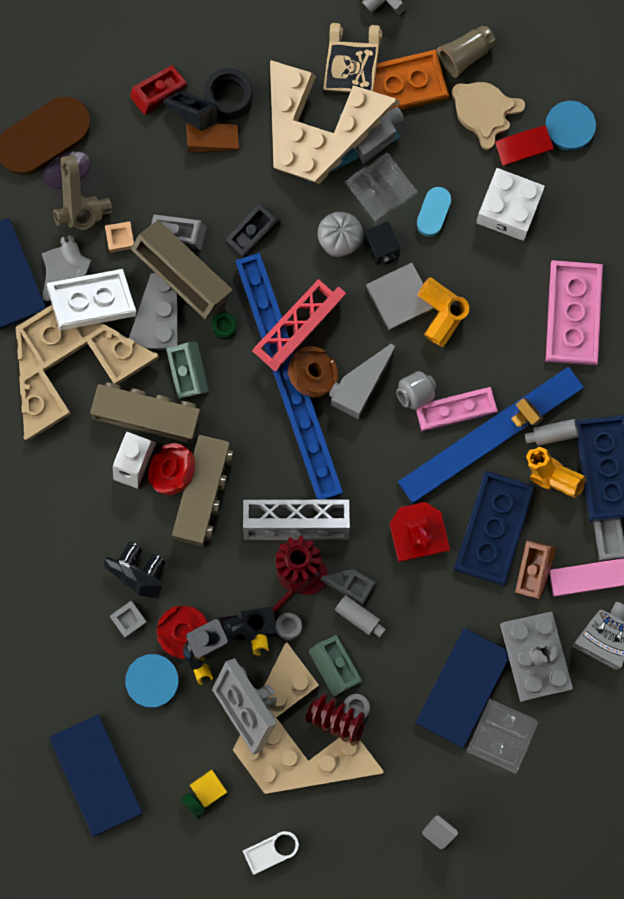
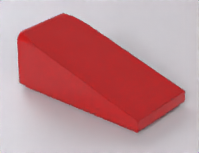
(155, 89)

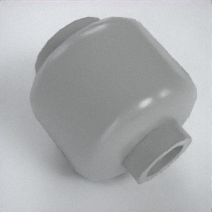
(416, 390)

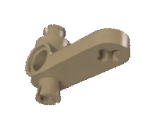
(74, 202)

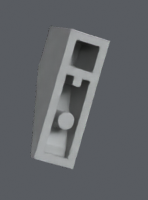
(358, 385)

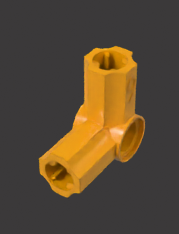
(441, 300)
(550, 473)

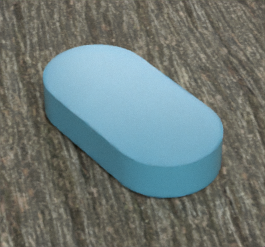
(433, 211)

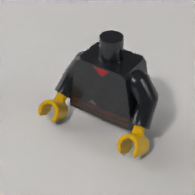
(217, 638)

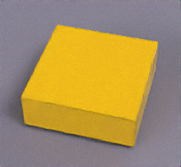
(208, 788)

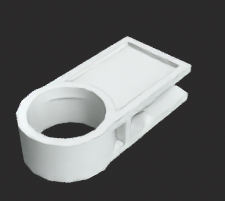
(264, 854)

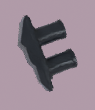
(143, 581)

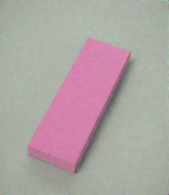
(456, 409)
(587, 577)

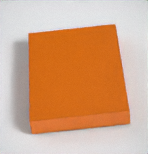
(412, 80)

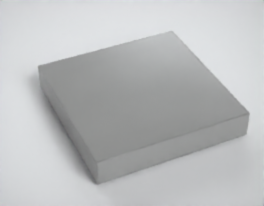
(397, 296)

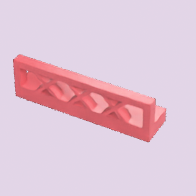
(306, 328)

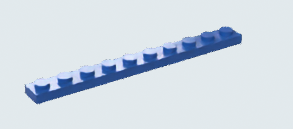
(298, 406)

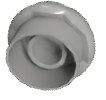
(340, 234)

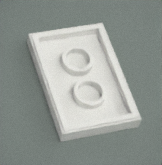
(91, 299)

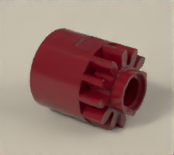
(298, 577)

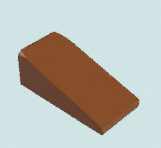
(215, 138)
(535, 568)

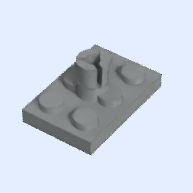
(536, 656)
(246, 705)

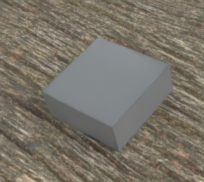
(128, 619)

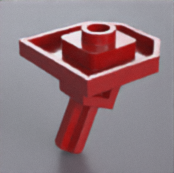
(418, 532)

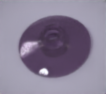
(52, 174)

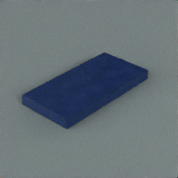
(18, 289)
(602, 464)
(494, 528)
(463, 688)
(95, 775)

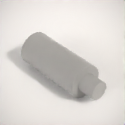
(553, 432)
(359, 616)

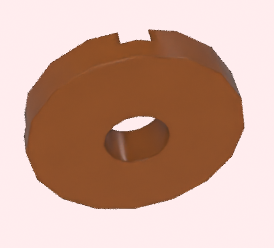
(300, 374)

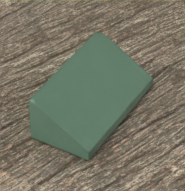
(187, 370)
(334, 665)

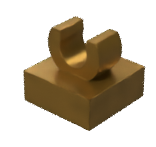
(527, 413)

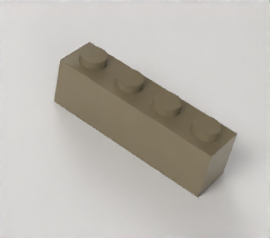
(181, 269)
(145, 413)
(201, 494)

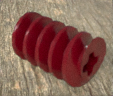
(336, 719)

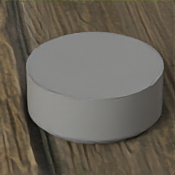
(288, 626)
(358, 702)

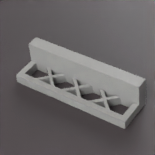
(284, 528)

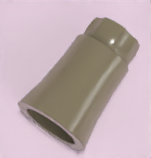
(465, 50)

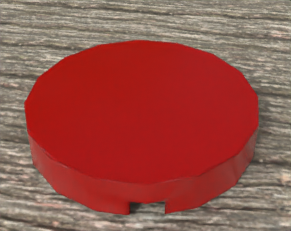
(171, 469)
(174, 627)

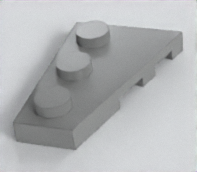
(157, 317)

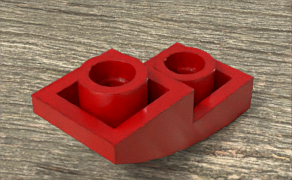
(524, 145)

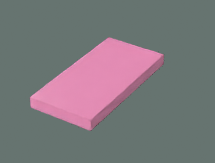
(574, 313)

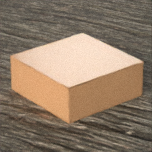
(119, 236)

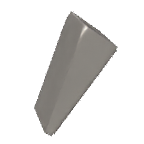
(188, 231)
(439, 832)

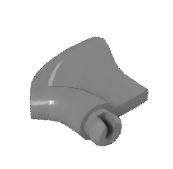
(64, 263)

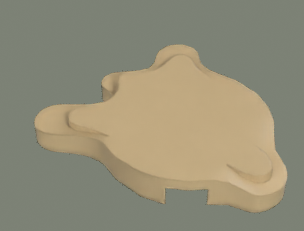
(484, 109)

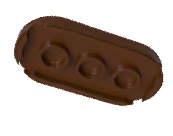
(44, 135)

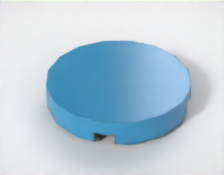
(570, 125)
(152, 681)

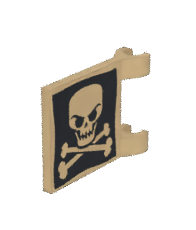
(351, 62)

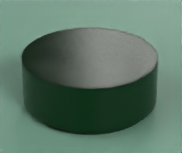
(224, 325)
(193, 805)

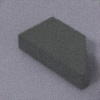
(350, 583)

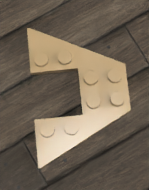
(307, 149)
(44, 345)
(281, 762)

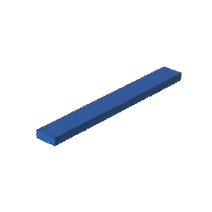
(486, 437)

